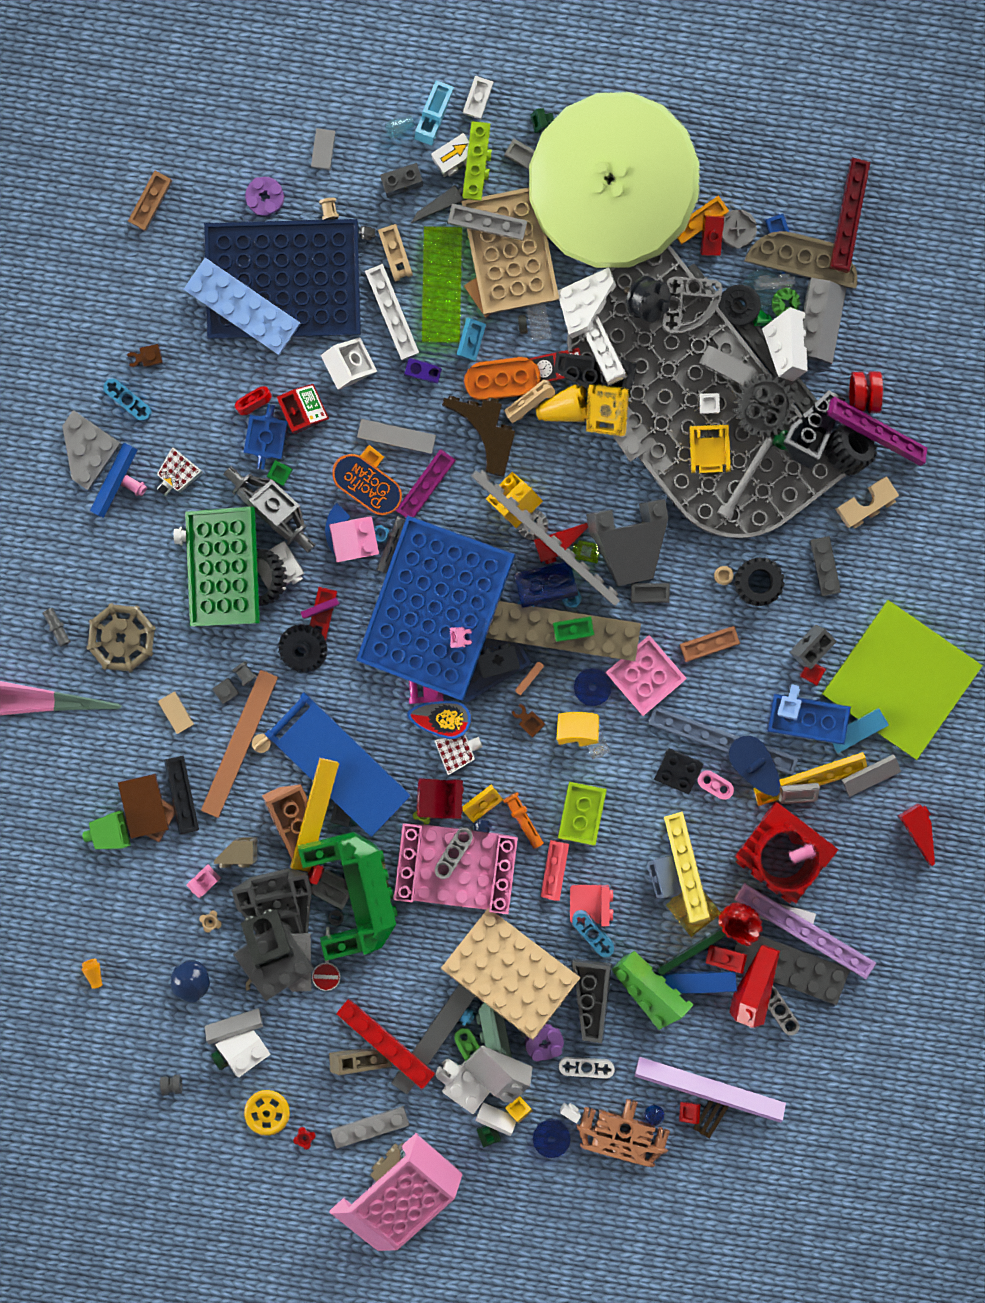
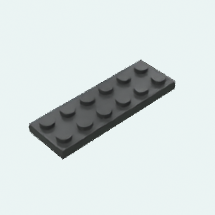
(801, 970)

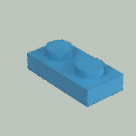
(471, 339)

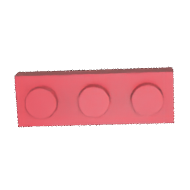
(554, 870)

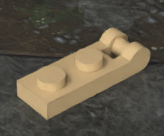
(395, 251)
(529, 400)

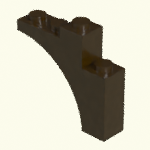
(485, 419)

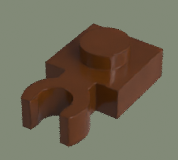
(148, 355)
(530, 722)

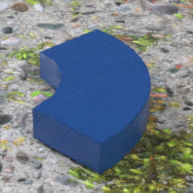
(336, 515)

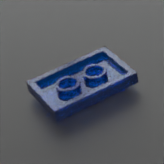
(546, 584)

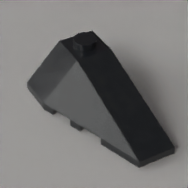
(587, 371)
(811, 432)

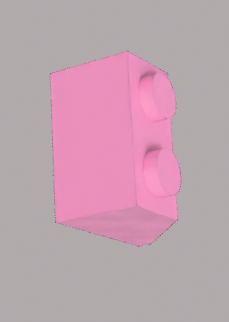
(354, 539)

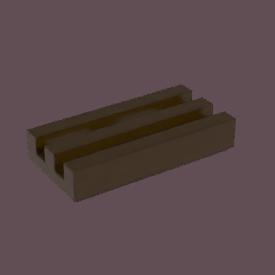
(703, 1130)

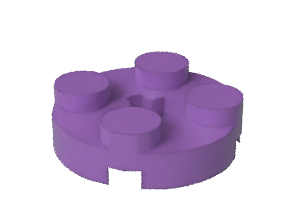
(273, 189)
(548, 1051)

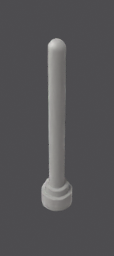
(727, 509)

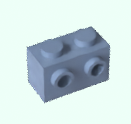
(664, 877)

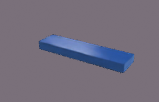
(113, 480)

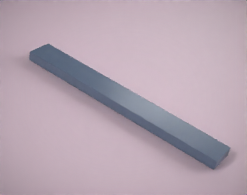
(712, 736)

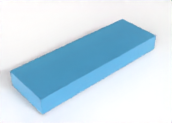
(862, 729)

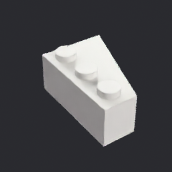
(786, 344)

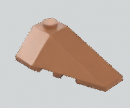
(287, 810)

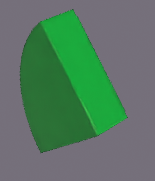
(762, 319)

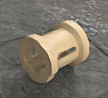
(329, 209)

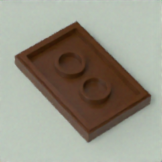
(143, 806)

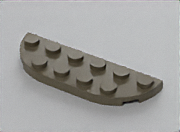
(800, 257)

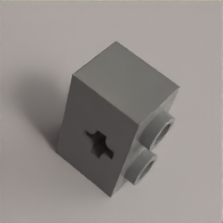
(401, 180)
(813, 646)

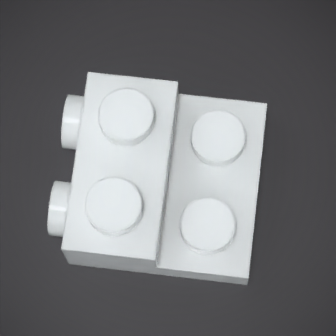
(292, 571)

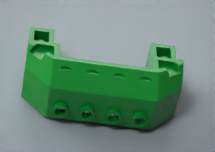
(366, 890)

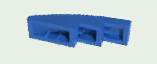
(701, 981)

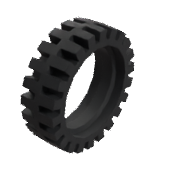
(277, 576)

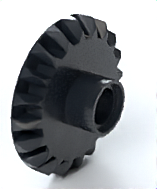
(308, 638)

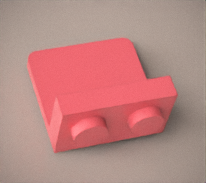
(593, 900)

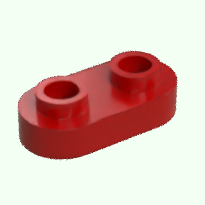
(253, 400)

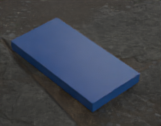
(815, 721)

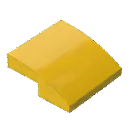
(578, 727)

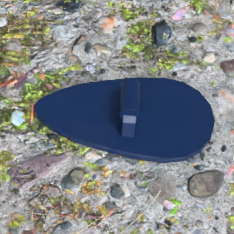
(755, 764)

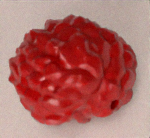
(741, 923)

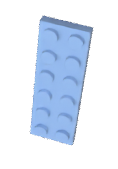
(242, 306)

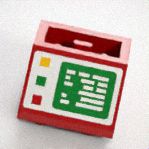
(302, 408)

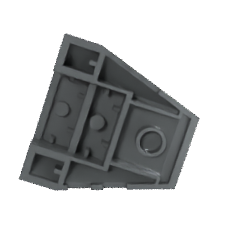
(281, 890)

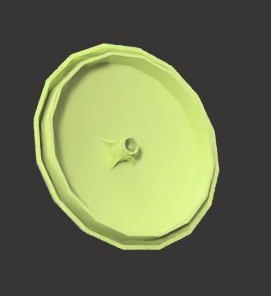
(652, 187)

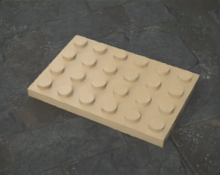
(507, 269)
(510, 973)

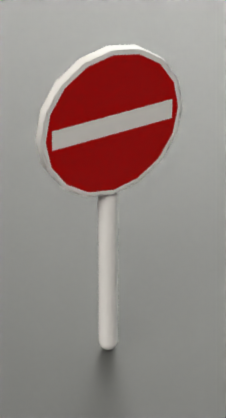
(326, 975)

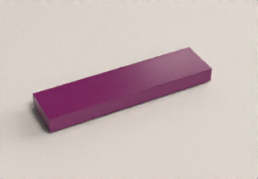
(426, 484)

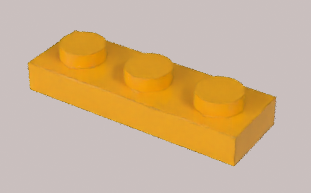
(695, 225)

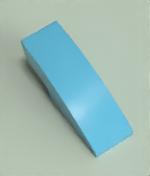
(433, 113)

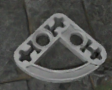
(684, 291)

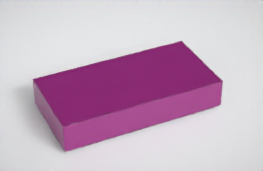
(320, 608)

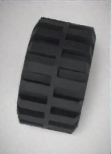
(849, 450)
(771, 570)

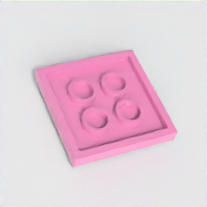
(648, 677)

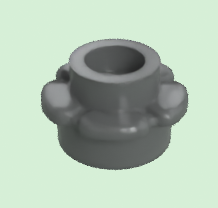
(367, 232)

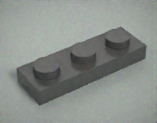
(825, 566)

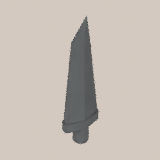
(444, 201)

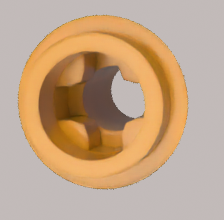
(92, 971)

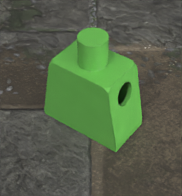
(108, 832)

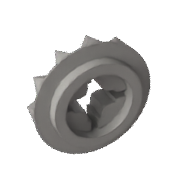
(524, 530)

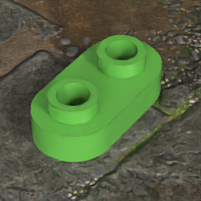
(467, 1045)

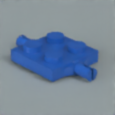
(265, 437)

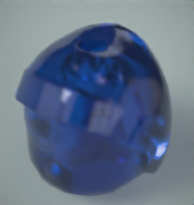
(659, 1115)

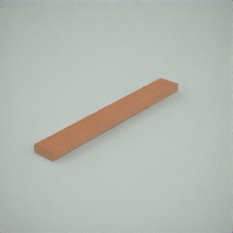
(239, 743)

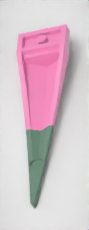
(25, 699)

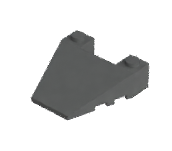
(630, 549)

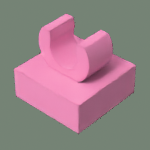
(457, 637)

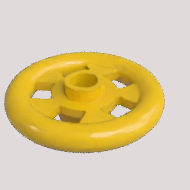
(267, 1096)

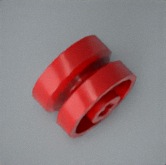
(866, 391)

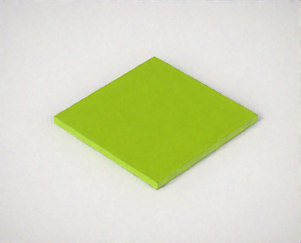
(906, 675)

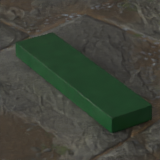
(691, 951)

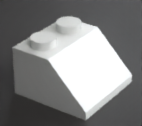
(348, 363)
(243, 1052)

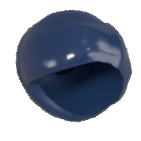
(190, 981)

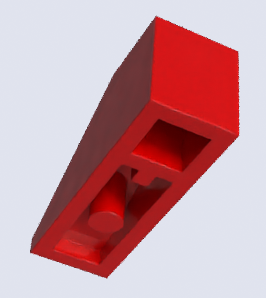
(566, 536)
(920, 829)

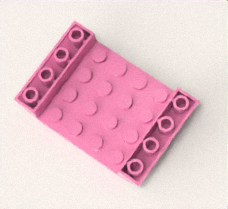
(479, 879)
(402, 1198)

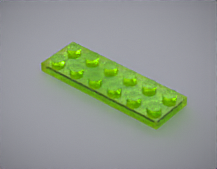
(441, 284)

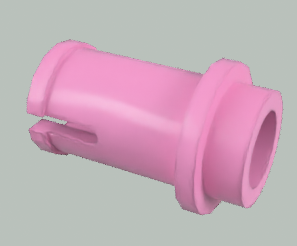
(133, 485)
(802, 853)

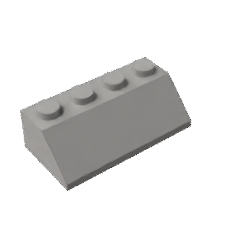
(822, 318)

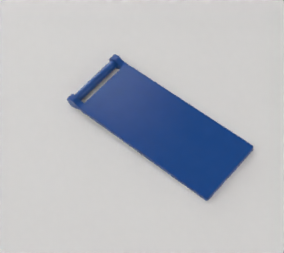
(360, 782)

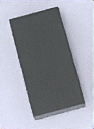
(650, 592)

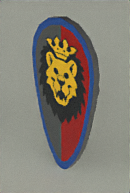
(442, 718)

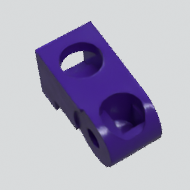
(422, 371)

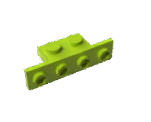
(477, 161)

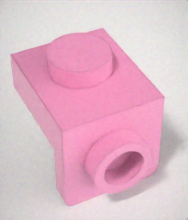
(203, 881)

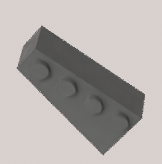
(592, 997)

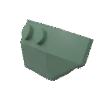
(494, 1030)

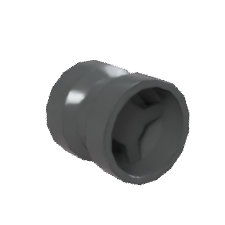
(171, 1085)

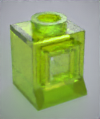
(586, 552)

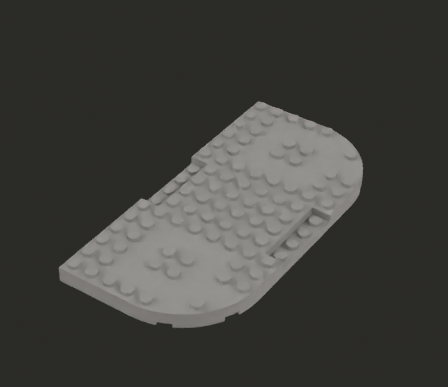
(667, 403)

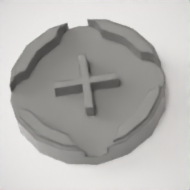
(738, 229)

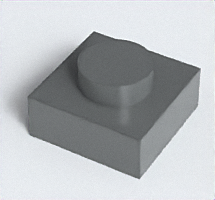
(225, 690)

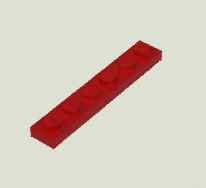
(385, 1043)

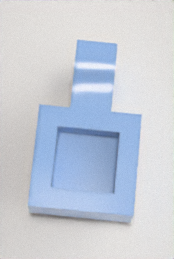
(790, 705)

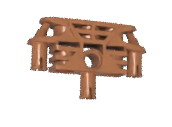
(630, 1149)

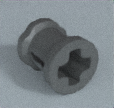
(244, 673)

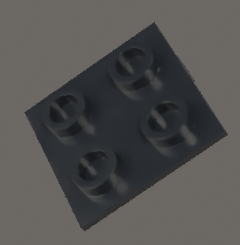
(678, 771)

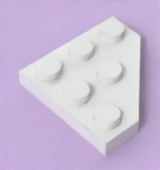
(584, 300)

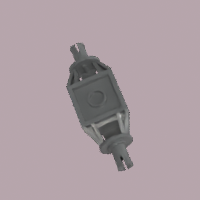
(272, 506)

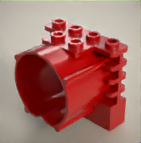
(781, 820)

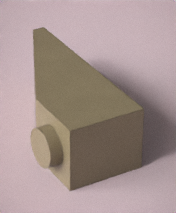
(357, 1061)

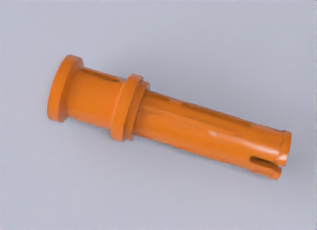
(519, 812)

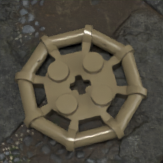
(132, 638)

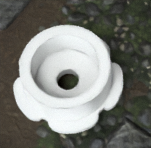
(179, 536)

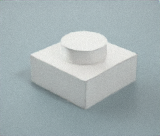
(709, 403)
(570, 1111)

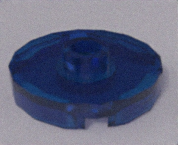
(602, 683)
(553, 1128)

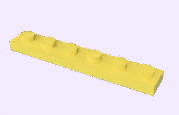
(687, 868)

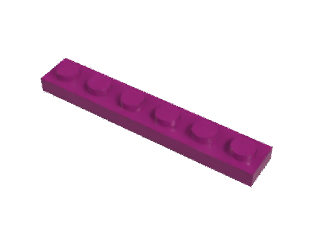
(877, 431)

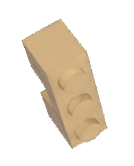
(882, 494)

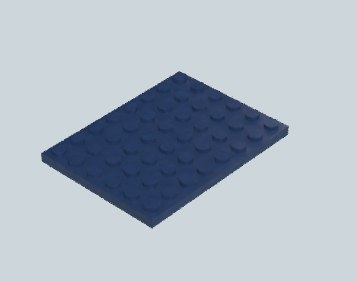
(295, 265)

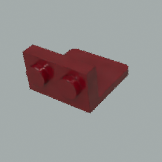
(440, 798)

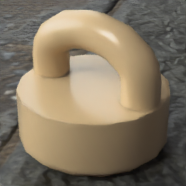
(261, 743)

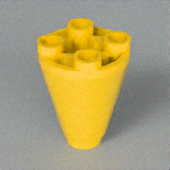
(564, 406)

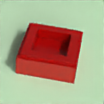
(813, 675)
(689, 1112)

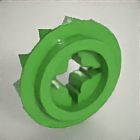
(778, 305)

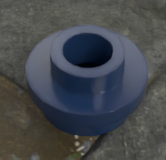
(482, 826)

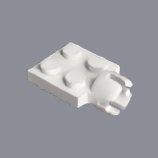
(461, 1085)

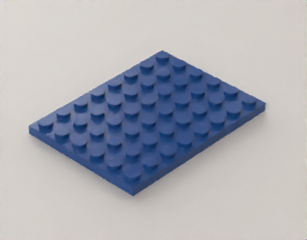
(433, 586)

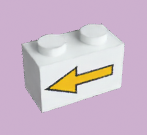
(452, 155)

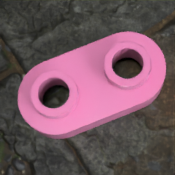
(715, 784)

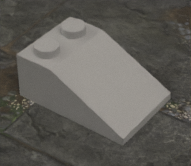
(499, 1073)

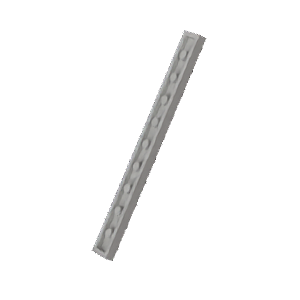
(540, 531)

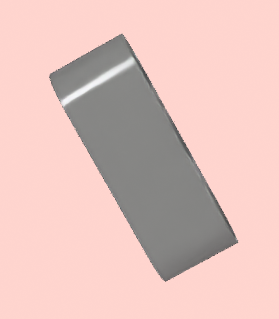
(727, 366)
(449, 861)
(785, 1016)

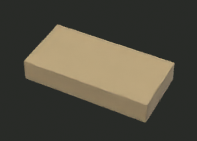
(176, 712)

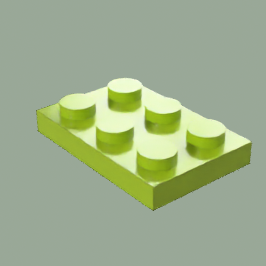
(582, 813)

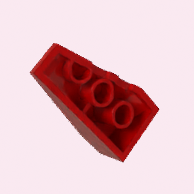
(754, 991)

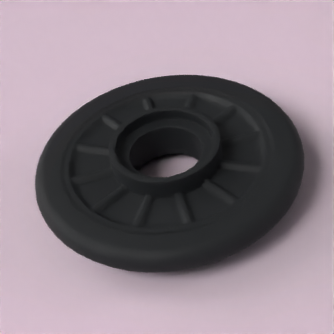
(745, 294)

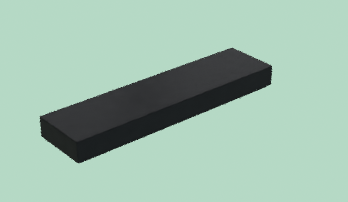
(181, 795)

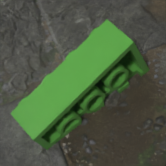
(650, 991)

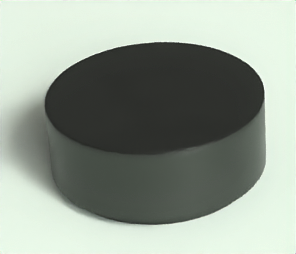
(522, 324)

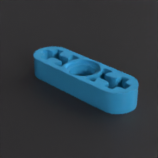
(113, 395)
(593, 925)

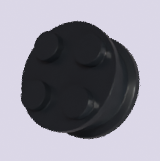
(648, 299)

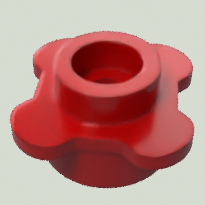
(306, 1144)

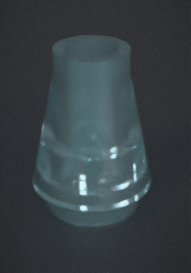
(398, 126)

